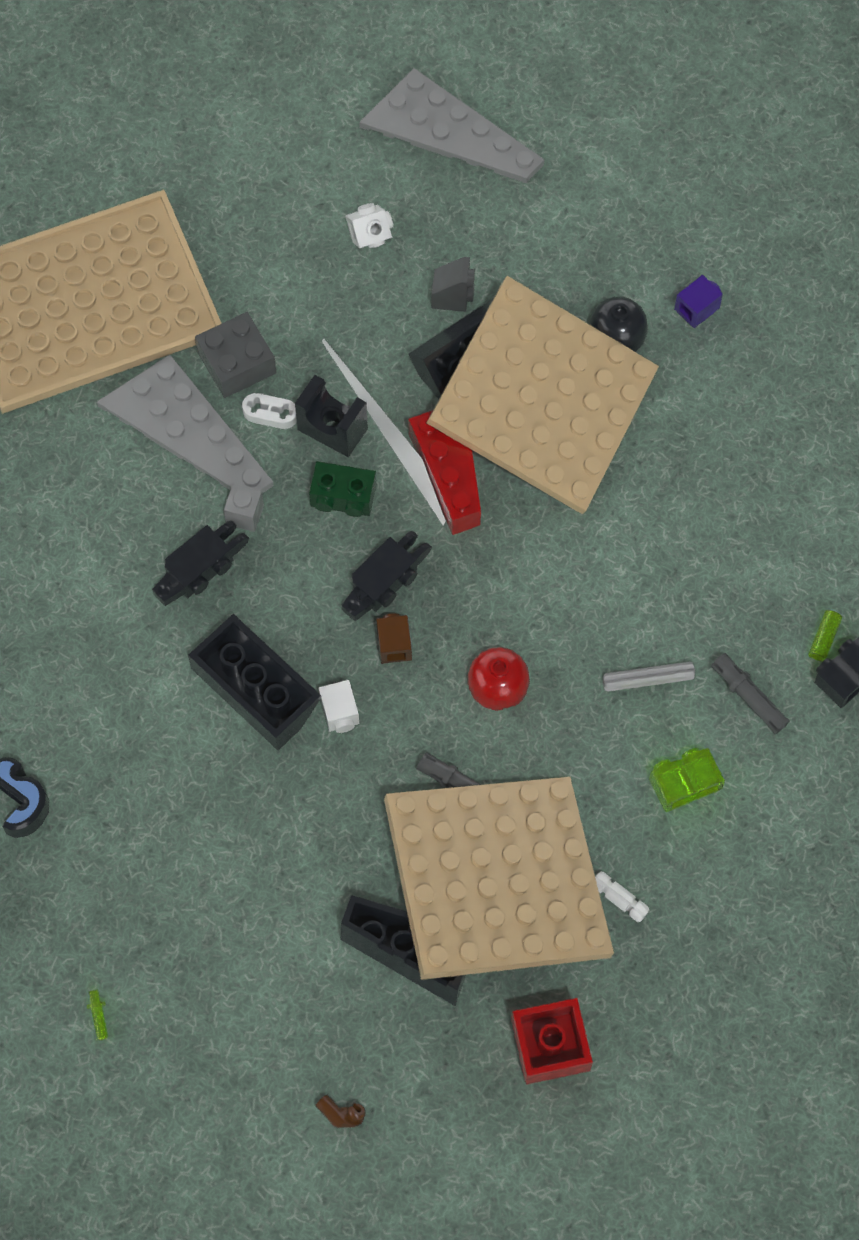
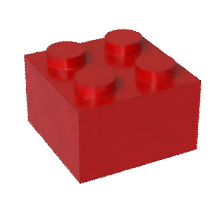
(551, 1041)

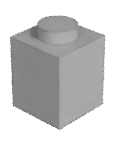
(244, 507)

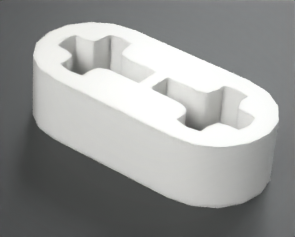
(270, 411)

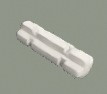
(621, 897)

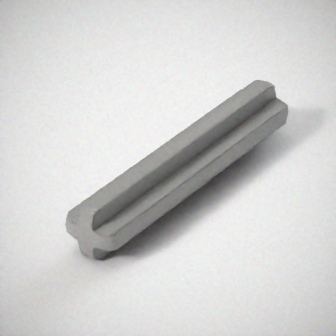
(648, 676)

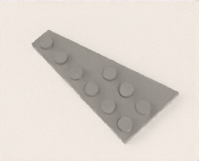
(441, 123)
(182, 421)

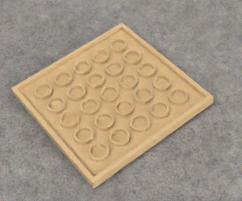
(543, 395)
(497, 877)

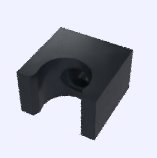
(317, 408)

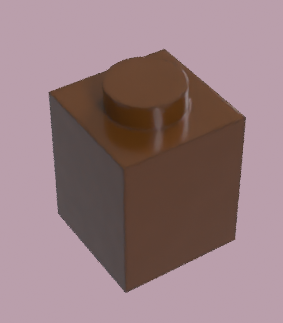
(394, 638)

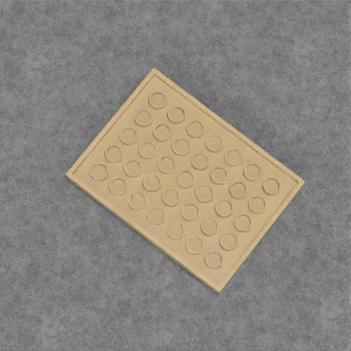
(97, 300)

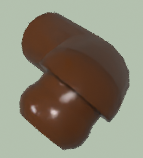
(341, 1116)

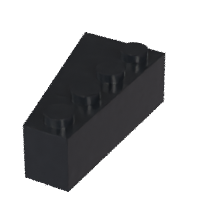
(387, 938)

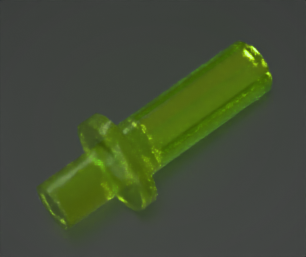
(98, 1014)

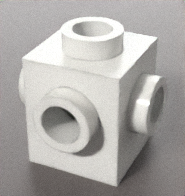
(369, 225)

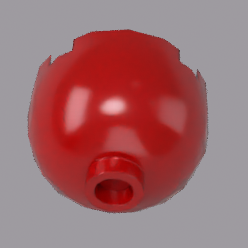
(498, 678)

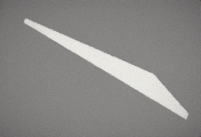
(406, 453)

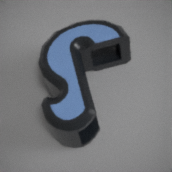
(27, 793)

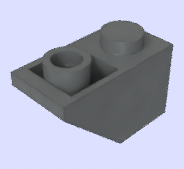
(453, 285)

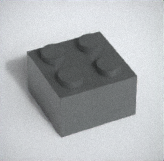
(235, 354)

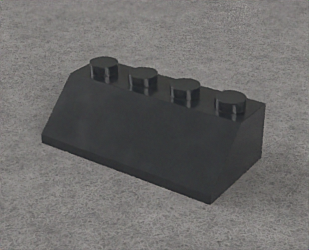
(439, 356)
(254, 681)

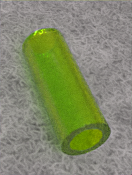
(825, 635)

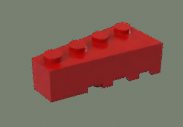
(450, 472)

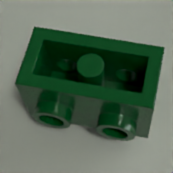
(342, 489)

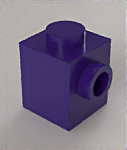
(698, 301)

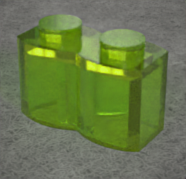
(686, 779)

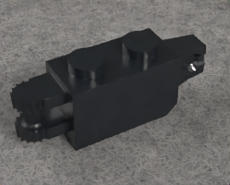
(198, 562)
(383, 575)

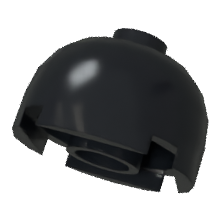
(622, 321)

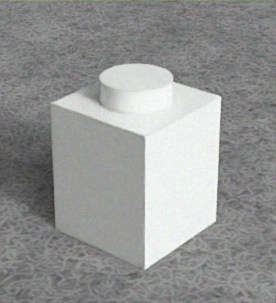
(339, 706)

